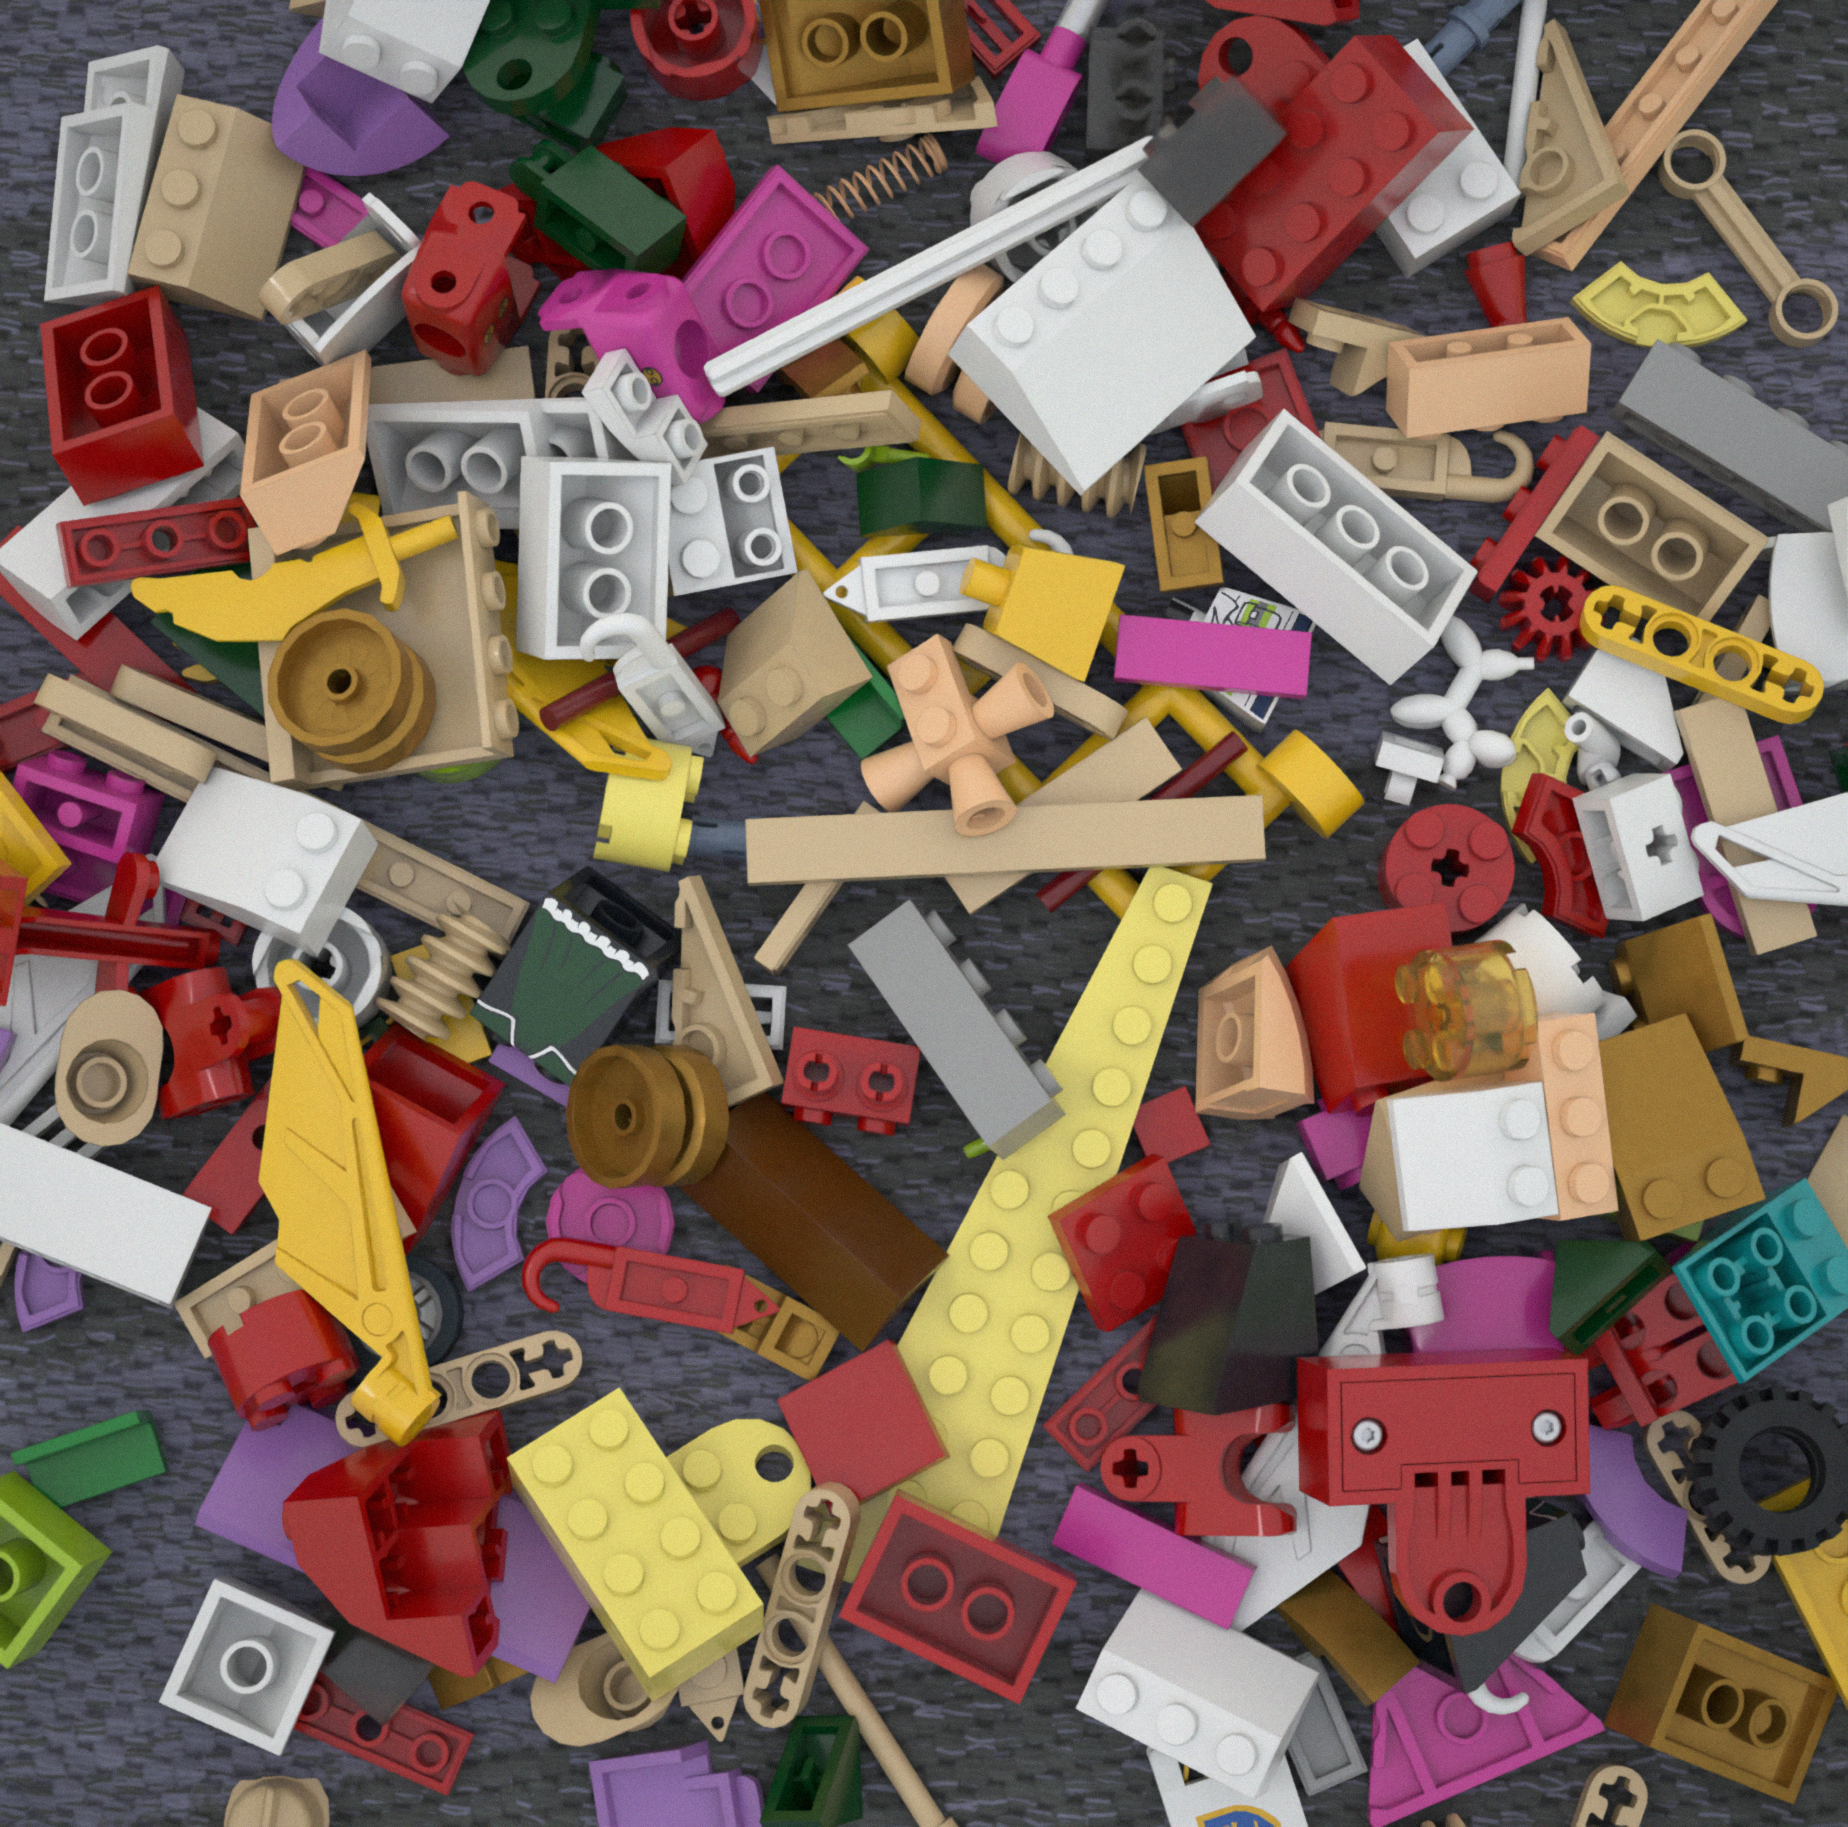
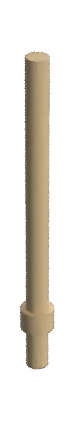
(870, 1722)

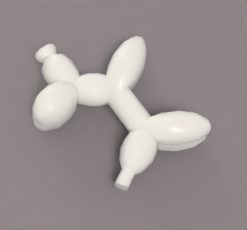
(1450, 712)

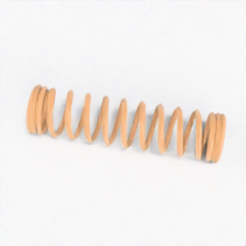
(931, 147)

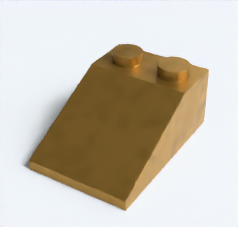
(865, 50)
(1671, 1132)
(1721, 1704)

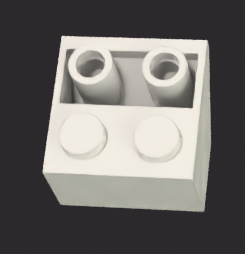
(729, 524)

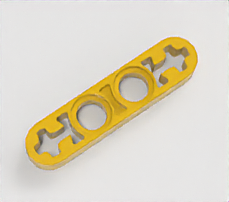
(1704, 644)

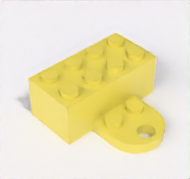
(660, 1535)

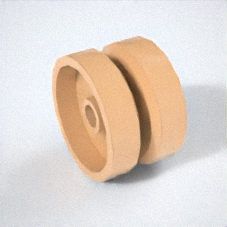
(930, 364)

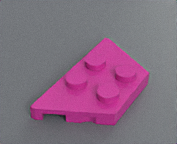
(1439, 1743)

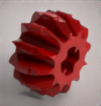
(1528, 603)

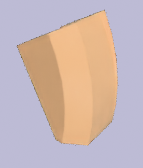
(1251, 1042)

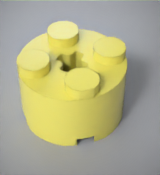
(645, 814)

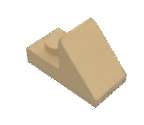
(1356, 338)

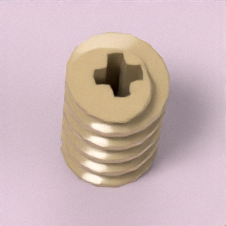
(1116, 486)
(444, 975)

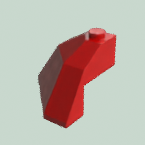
(676, 165)
(412, 1538)

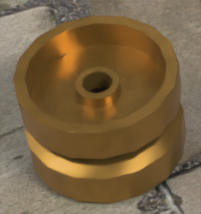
(351, 691)
(647, 1116)

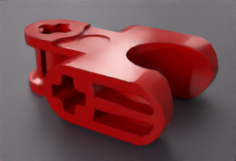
(212, 1039)
(1202, 1472)

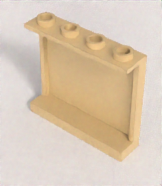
(444, 617)

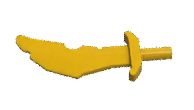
(293, 590)

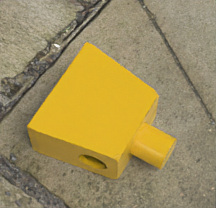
(1046, 603)

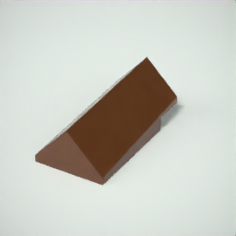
(815, 1221)

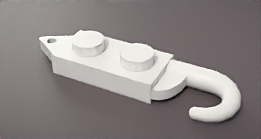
(921, 582)
(658, 683)
(1605, 1576)

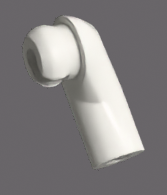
(1596, 750)

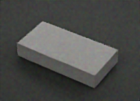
(1323, 1741)

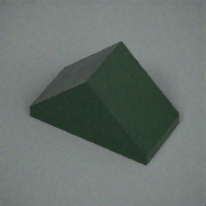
(921, 498)
(1599, 1285)
(817, 1775)

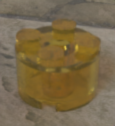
(1467, 1010)

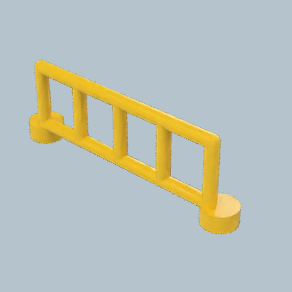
(1290, 775)

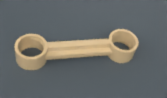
(1747, 238)

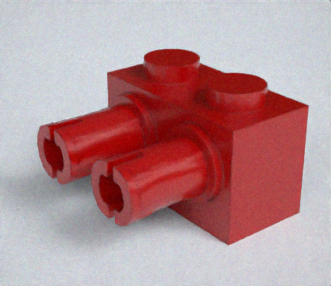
(851, 1080)

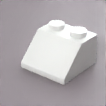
(402, 41)
(1472, 1156)
(248, 1664)

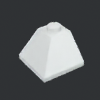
(1306, 1211)

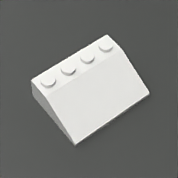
(1105, 335)

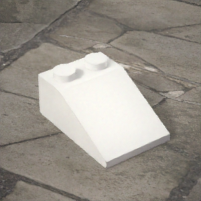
(266, 857)

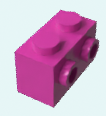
(87, 807)

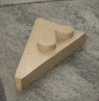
(890, 120)
(1569, 155)
(712, 1001)

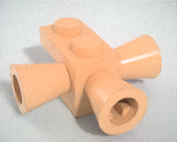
(955, 736)

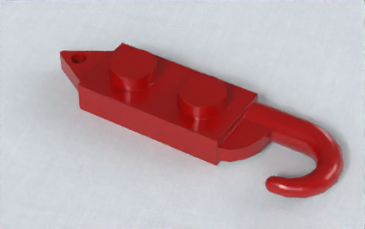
(650, 1284)

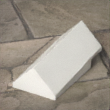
(107, 174)
(442, 448)

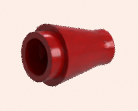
(1499, 283)

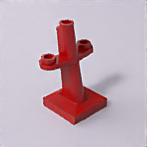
(109, 939)

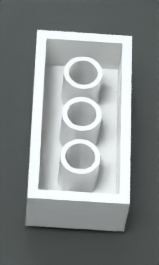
(1337, 547)

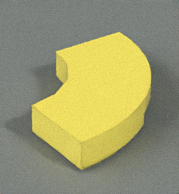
(1646, 310)
(1539, 749)

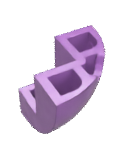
(346, 119)

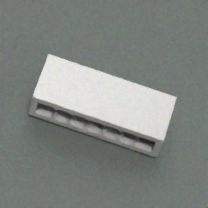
(33, 556)
(96, 1218)

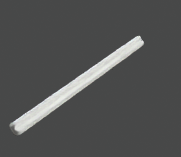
(925, 271)

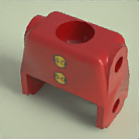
(463, 286)

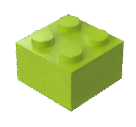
(42, 1567)

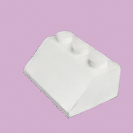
(590, 550)
(1199, 1693)

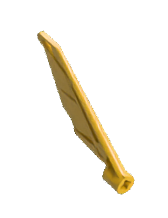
(540, 682)
(336, 1200)

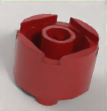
(702, 63)
(1475, 850)
(284, 1357)

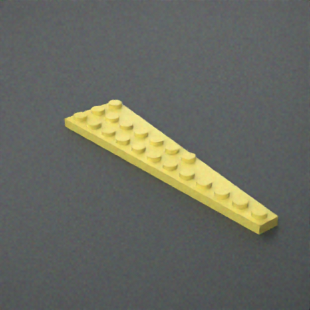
(1006, 1292)

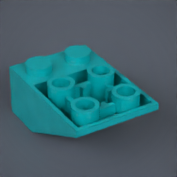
(1767, 1277)

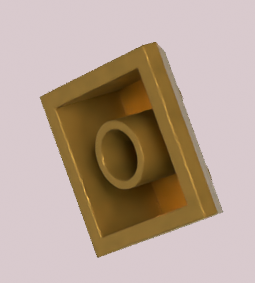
(1681, 973)

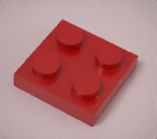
(1123, 1240)

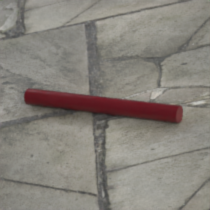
(605, 686)
(1182, 786)

